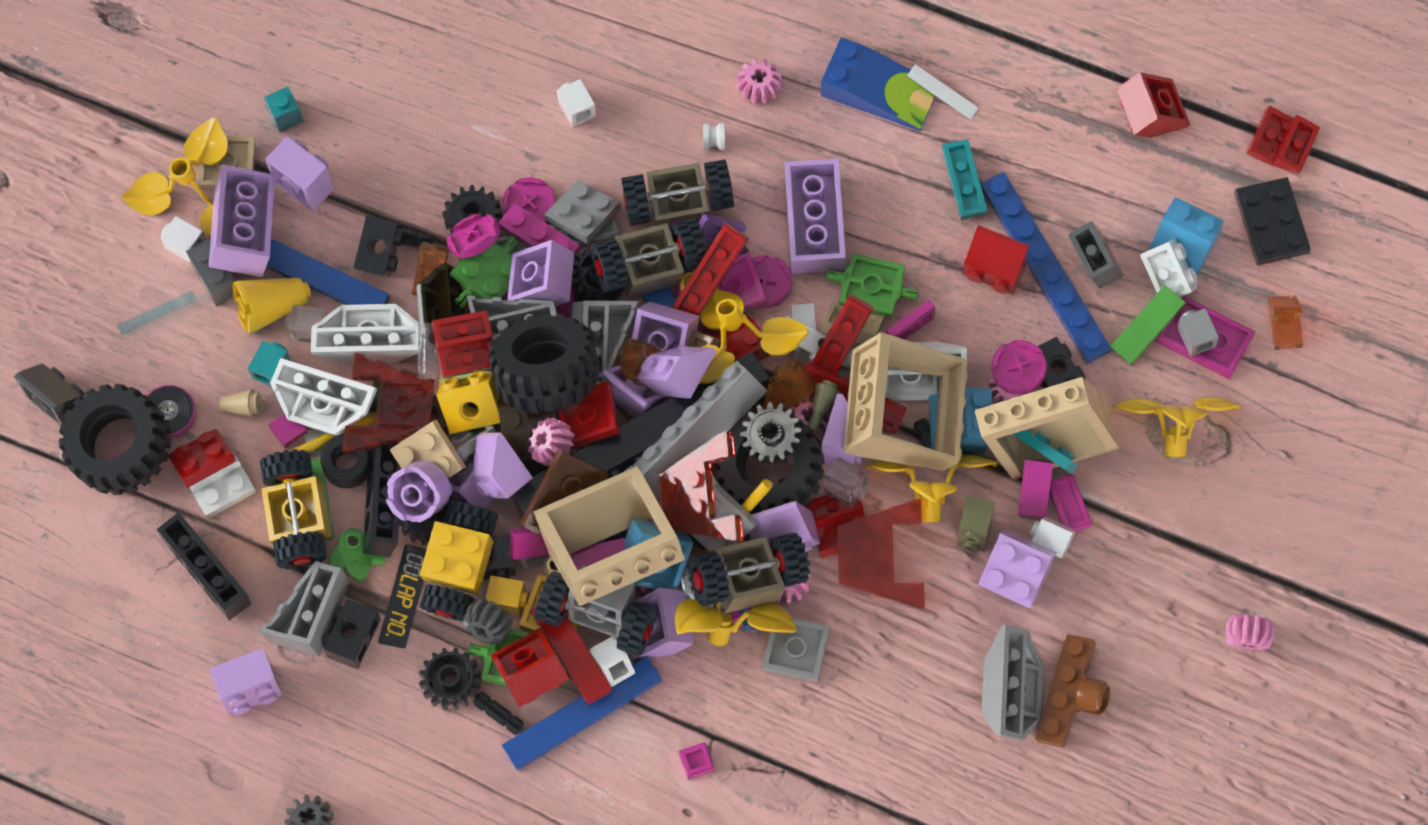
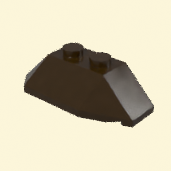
(437, 295)
(517, 429)

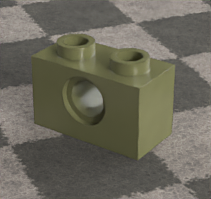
(975, 524)

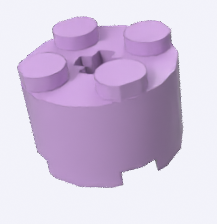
(422, 478)

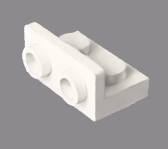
(1168, 267)
(222, 489)

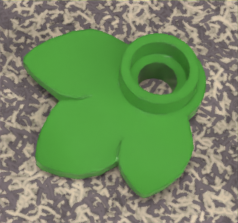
(351, 556)

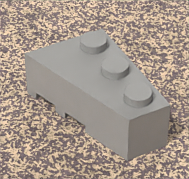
(506, 312)
(611, 326)
(309, 610)

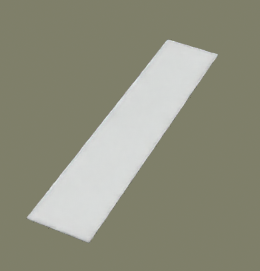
(942, 91)

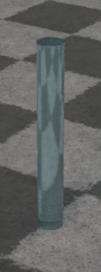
(156, 312)

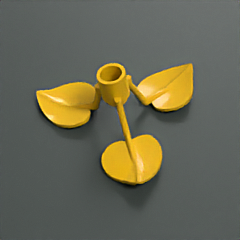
(151, 191)
(726, 313)
(1177, 436)
(932, 492)
(719, 625)

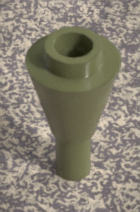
(823, 401)

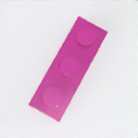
(532, 230)

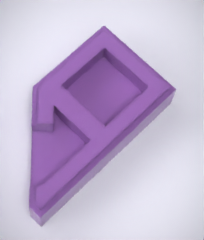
(713, 224)

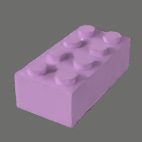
(815, 216)
(242, 221)

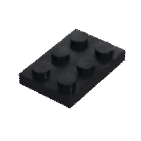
(1272, 221)

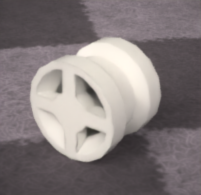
(713, 136)

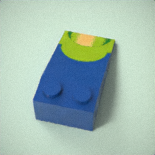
(875, 85)

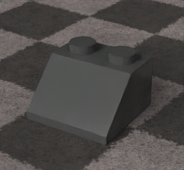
(49, 391)

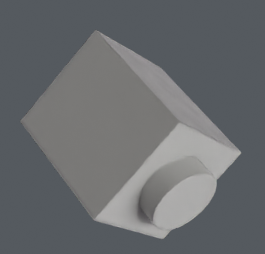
(1197, 331)

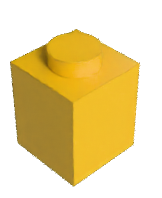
(508, 594)

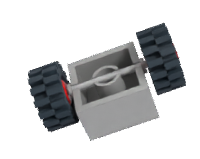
(611, 614)

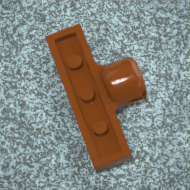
(1071, 692)

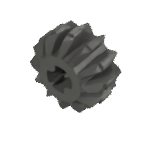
(487, 621)
(307, 809)

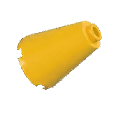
(267, 300)

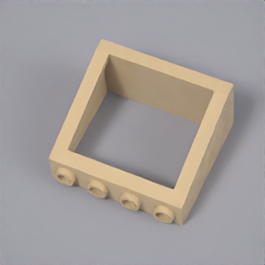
(867, 400)
(1067, 413)
(596, 515)

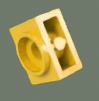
(455, 395)

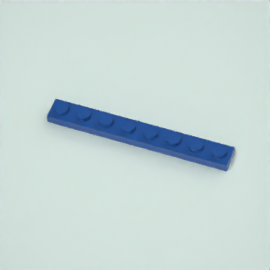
(1046, 268)

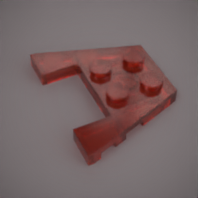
(402, 405)
(689, 492)
(867, 554)

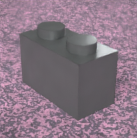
(1095, 255)
(216, 281)

